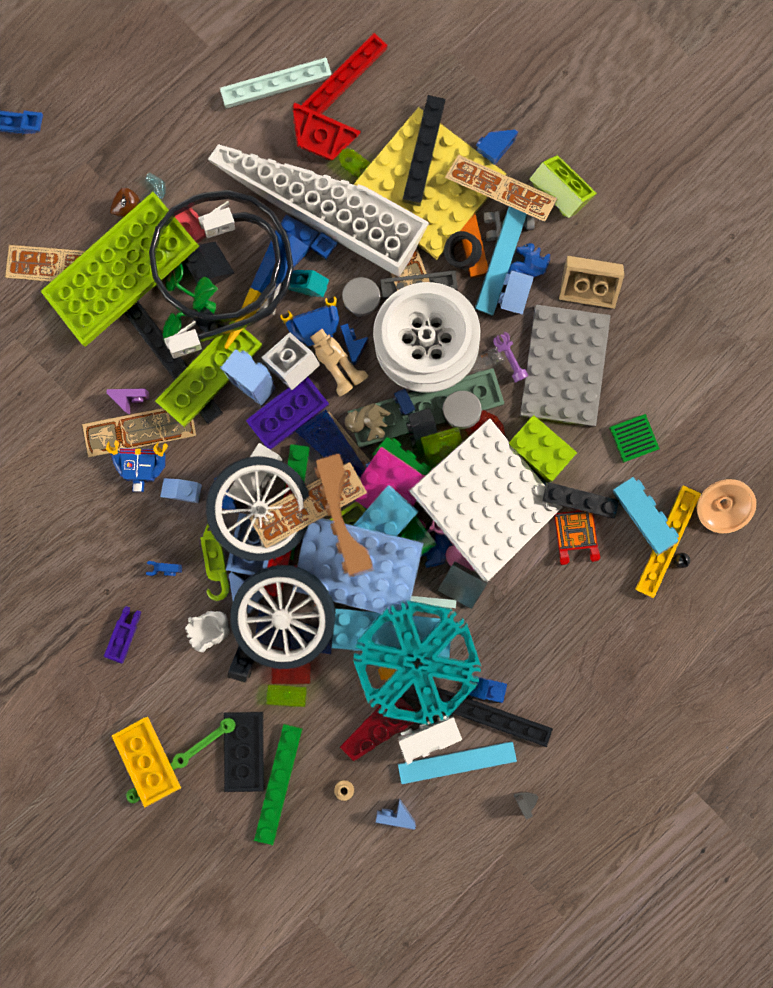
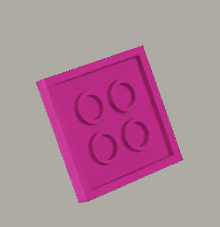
(384, 471)

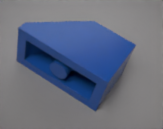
(496, 144)

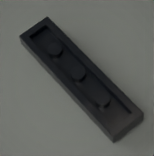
(580, 500)

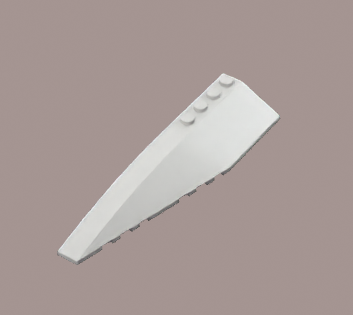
(338, 209)

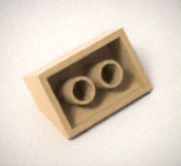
(591, 282)

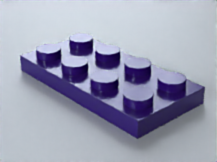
(287, 413)

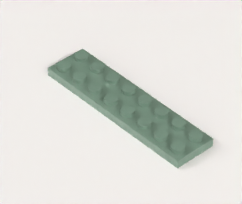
(482, 385)

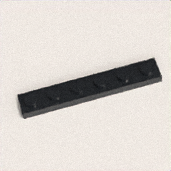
(424, 150)

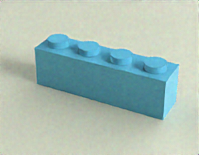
(645, 516)

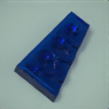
(328, 440)

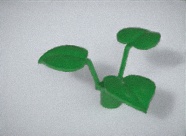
(203, 292)

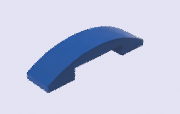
(20, 123)

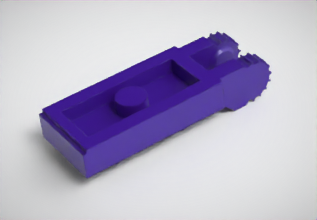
(122, 636)

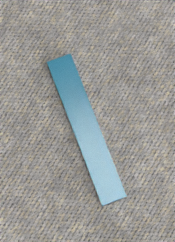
(500, 261)
(457, 762)

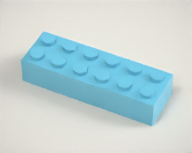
(353, 623)

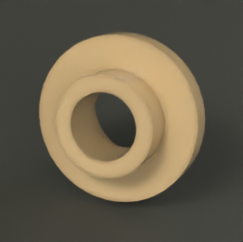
(344, 783)

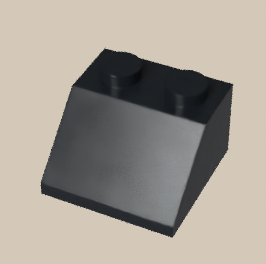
(209, 262)

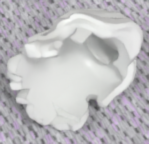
(207, 630)

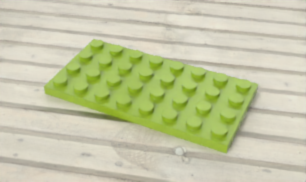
(117, 270)

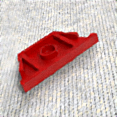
(320, 133)

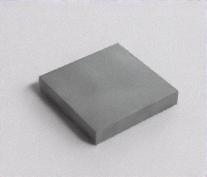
(463, 585)

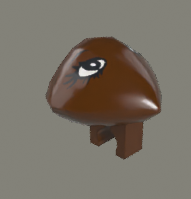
(124, 202)

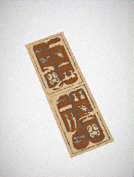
(38, 262)

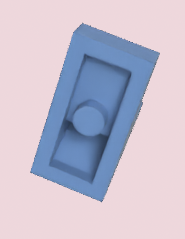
(401, 819)

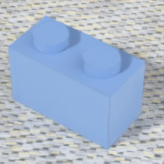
(516, 291)

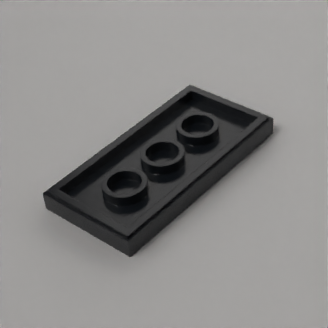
(244, 753)

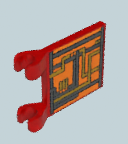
(575, 532)

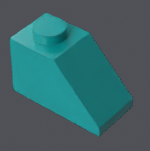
(308, 283)

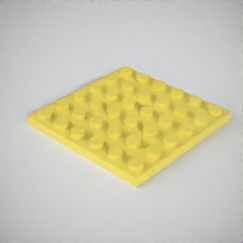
(444, 202)

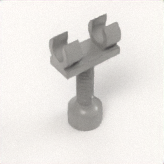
(491, 217)

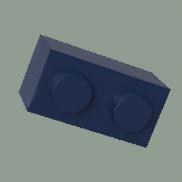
(404, 401)

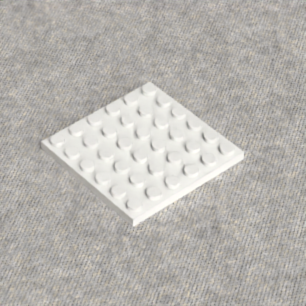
(485, 500)

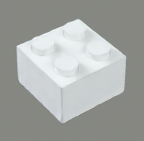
(290, 361)

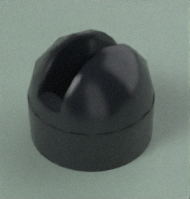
(679, 562)

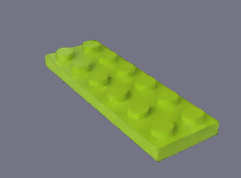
(203, 377)

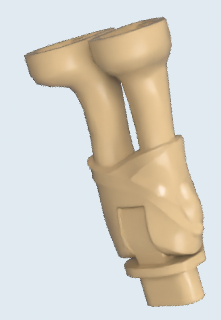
(330, 353)

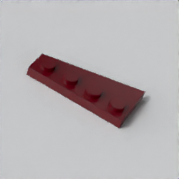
(375, 731)

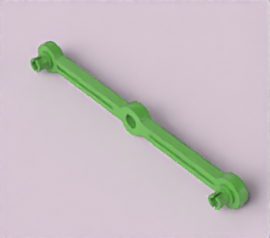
(226, 726)

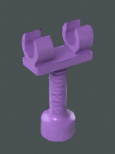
(519, 373)

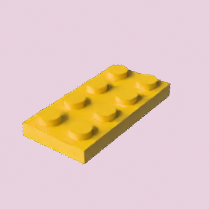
(146, 762)

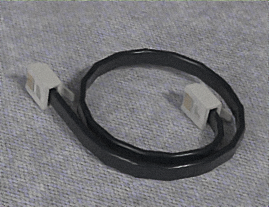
(214, 224)

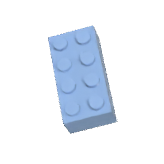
(248, 376)

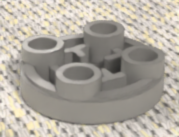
(361, 296)
(462, 409)

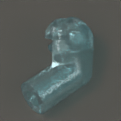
(159, 185)

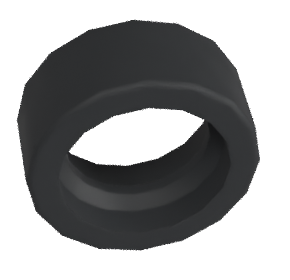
(451, 243)

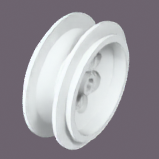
(426, 305)

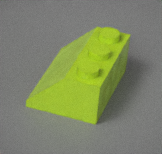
(561, 182)

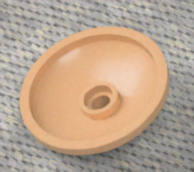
(733, 512)

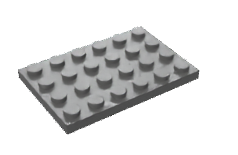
(565, 365)

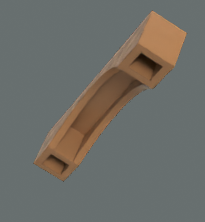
(333, 475)

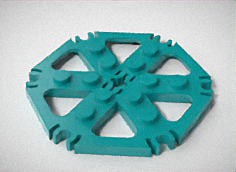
(423, 675)

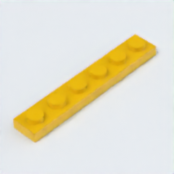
(678, 519)

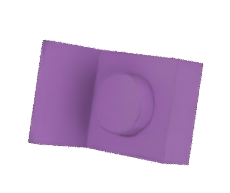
(123, 397)

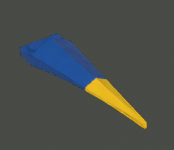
(301, 239)

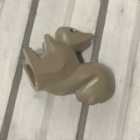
(368, 416)

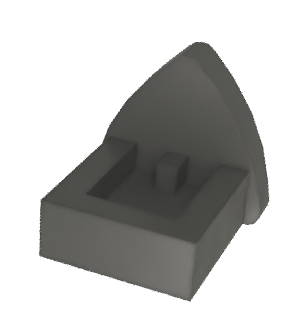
(526, 802)

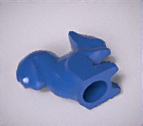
(533, 264)
(437, 554)

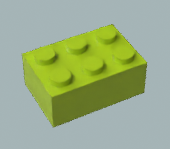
(542, 449)

